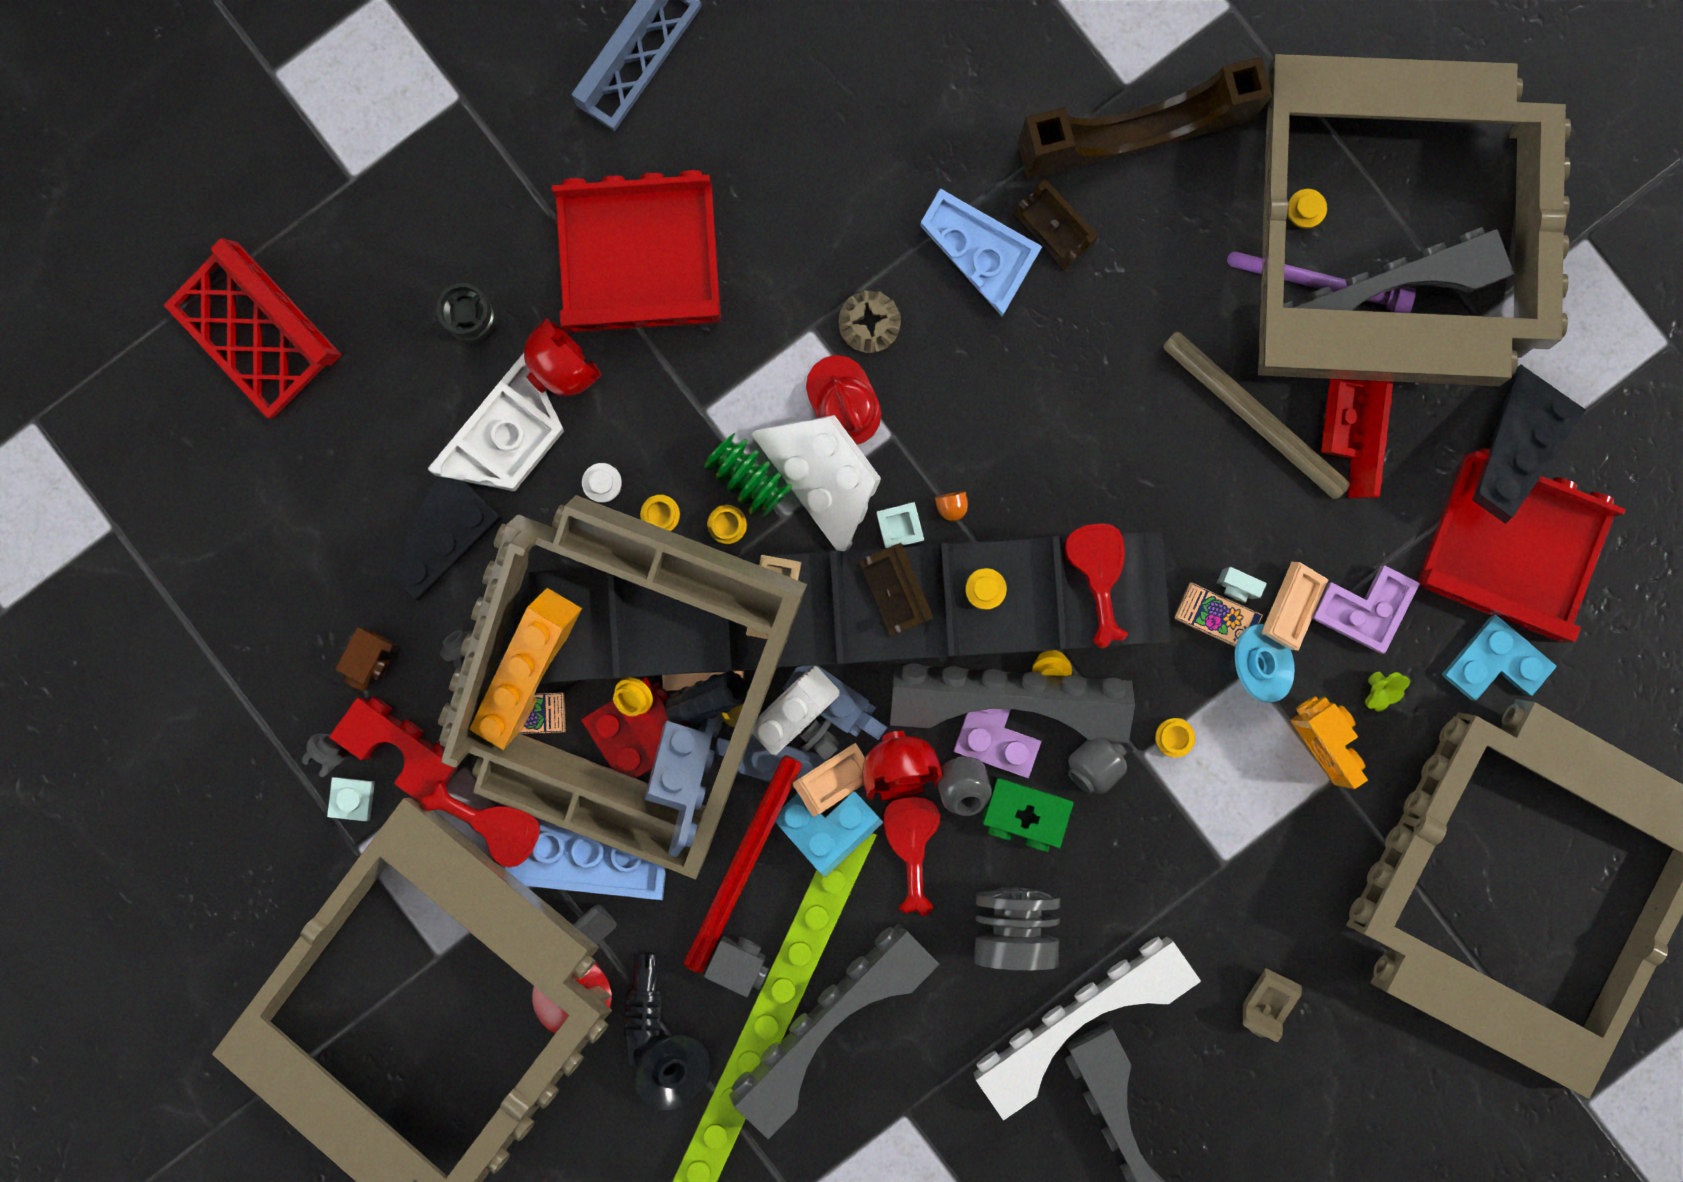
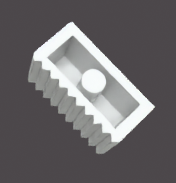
(794, 710)

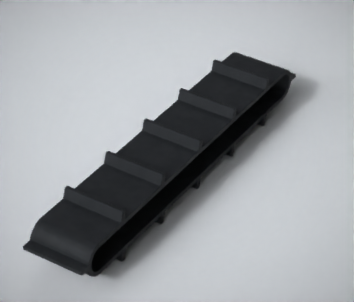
(1045, 608)

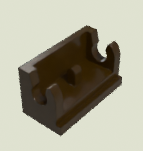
(1055, 225)
(896, 589)

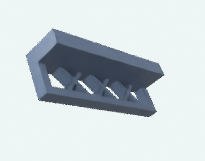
(620, 50)

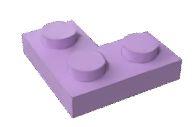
(1370, 619)
(988, 741)

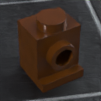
(366, 658)

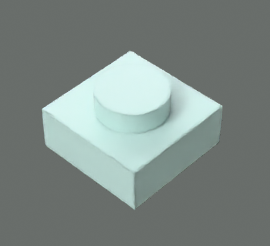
(900, 525)
(1240, 585)
(351, 799)

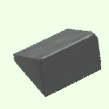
(596, 924)

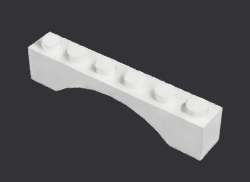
(1017, 1072)

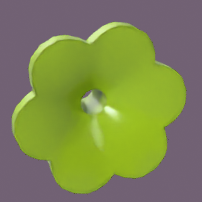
(1386, 690)

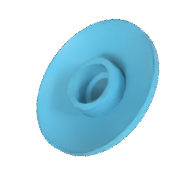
(1263, 665)

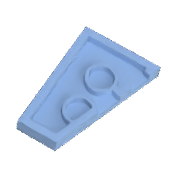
(981, 247)

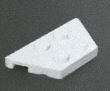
(503, 435)
(824, 472)

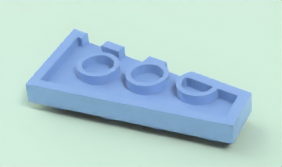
(584, 865)

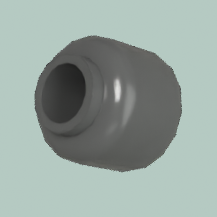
(1097, 765)
(964, 786)

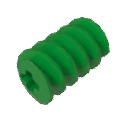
(747, 476)

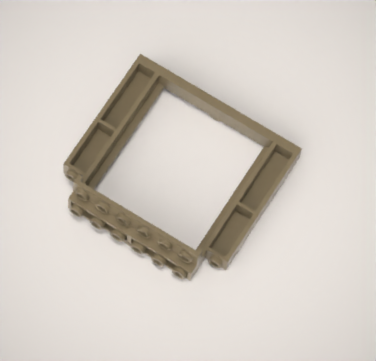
(1413, 344)
(568, 787)
(499, 914)
(1470, 999)

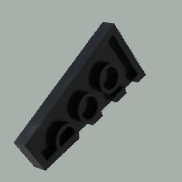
(1524, 443)

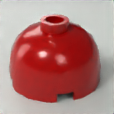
(557, 361)
(900, 767)

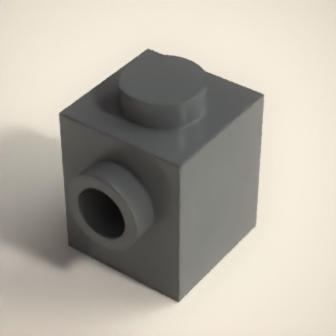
(737, 966)

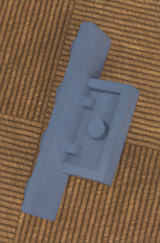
(678, 772)

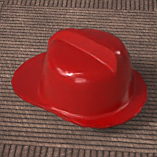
(842, 389)

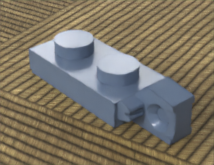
(849, 710)
(762, 764)

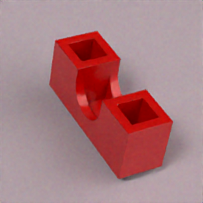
(371, 725)

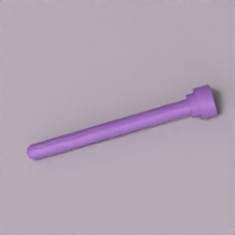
(1395, 301)

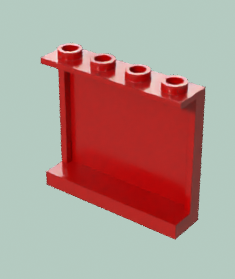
(637, 252)
(1524, 569)

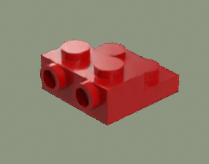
(629, 741)

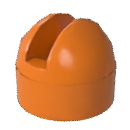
(952, 505)

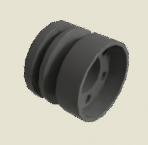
(1017, 930)

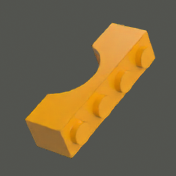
(528, 656)

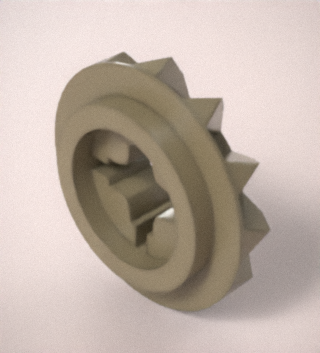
(858, 335)

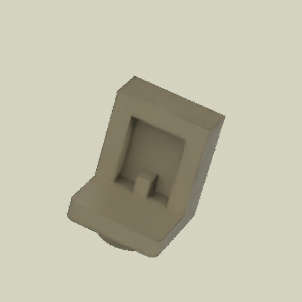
(1270, 1004)

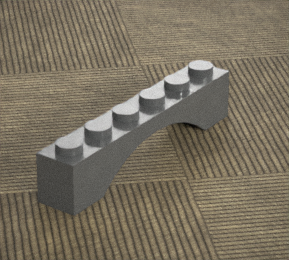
(1463, 267)
(1090, 705)
(1106, 1072)
(772, 1089)

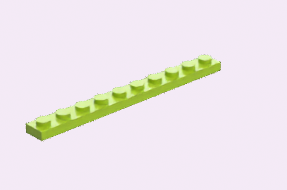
(771, 1013)

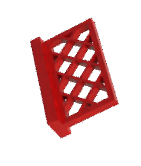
(270, 300)

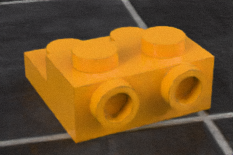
(1326, 733)

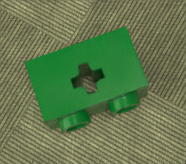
(1050, 811)

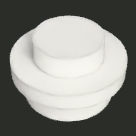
(601, 482)

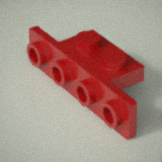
(1358, 431)

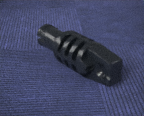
(642, 1008)

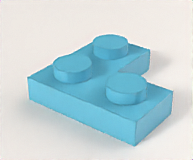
(1495, 651)
(829, 838)

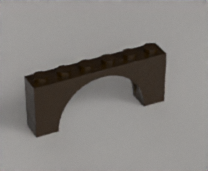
(1060, 142)

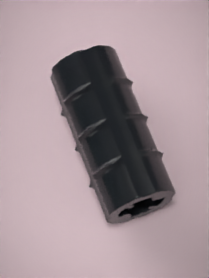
(706, 699)

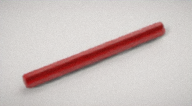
(742, 864)

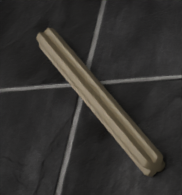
(1256, 415)

